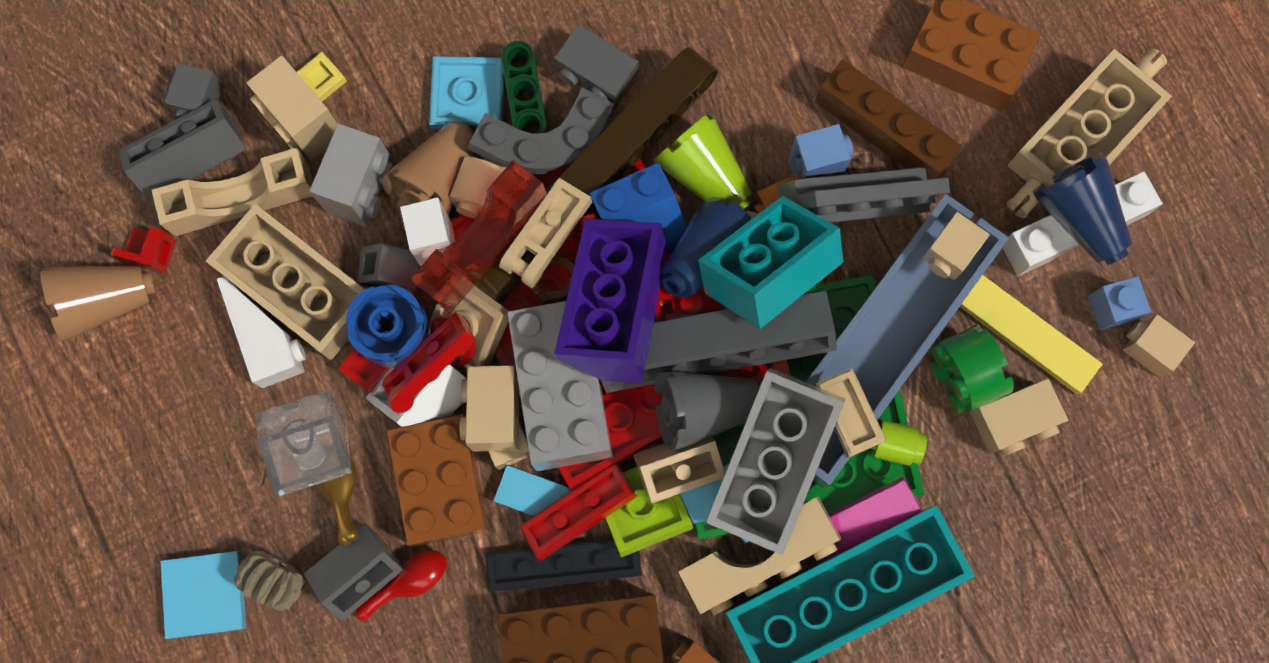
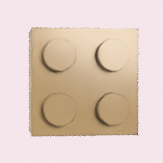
(292, 108)

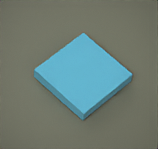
(466, 90)
(202, 595)

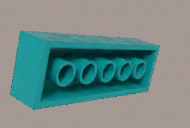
(851, 592)

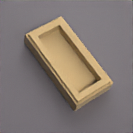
(856, 423)

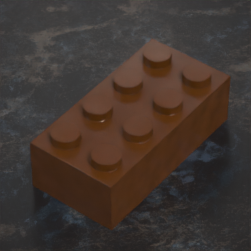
(584, 633)

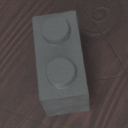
(596, 66)
(353, 573)

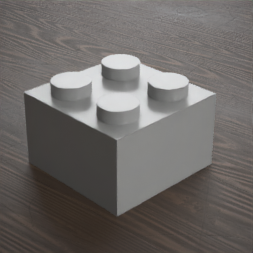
(352, 175)

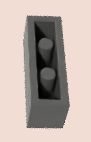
(182, 148)

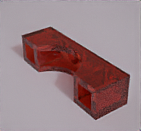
(457, 268)

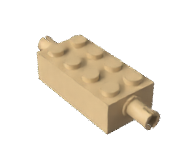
(1095, 119)

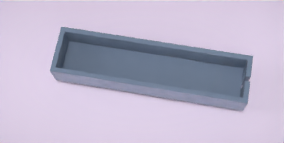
(901, 322)

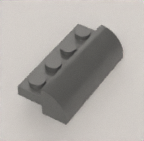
(866, 194)

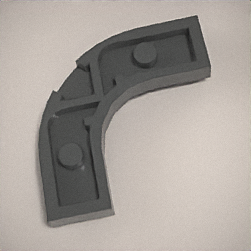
(547, 150)

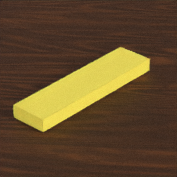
(1031, 335)

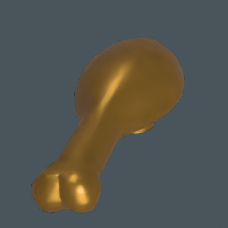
(338, 493)

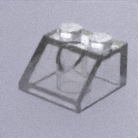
(303, 443)

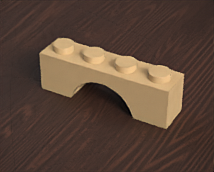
(197, 205)
(718, 579)

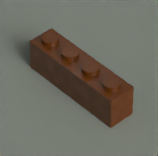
(886, 121)

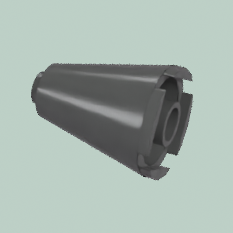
(701, 405)

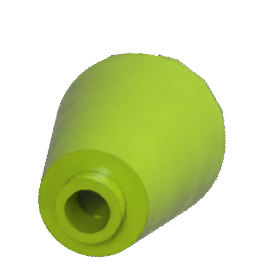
(706, 164)

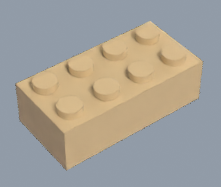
(288, 279)

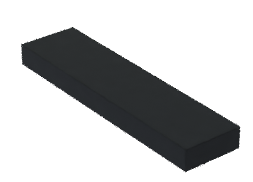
(567, 565)

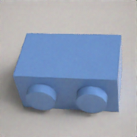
(820, 153)

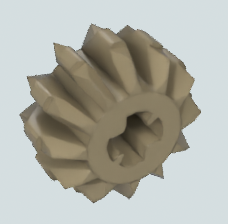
(269, 580)

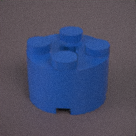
(381, 305)

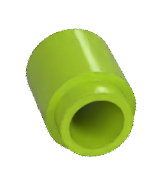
(902, 444)

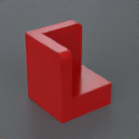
(147, 249)

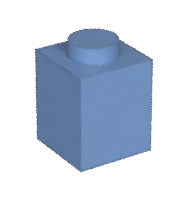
(1119, 303)

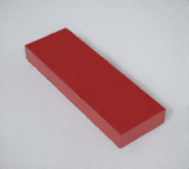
(577, 511)

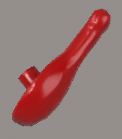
(417, 577)

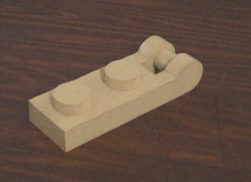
(546, 232)

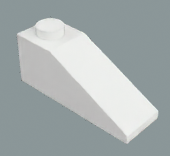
(265, 346)

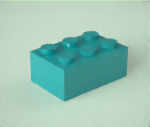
(771, 261)

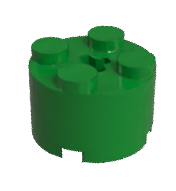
(971, 369)

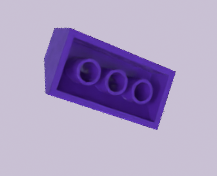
(613, 299)

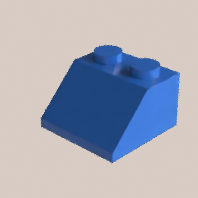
(642, 198)

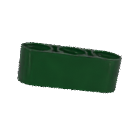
(523, 80)

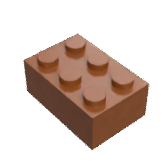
(972, 51)
(437, 482)

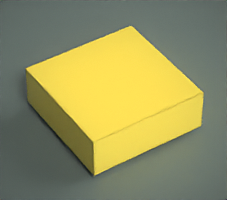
(321, 76)

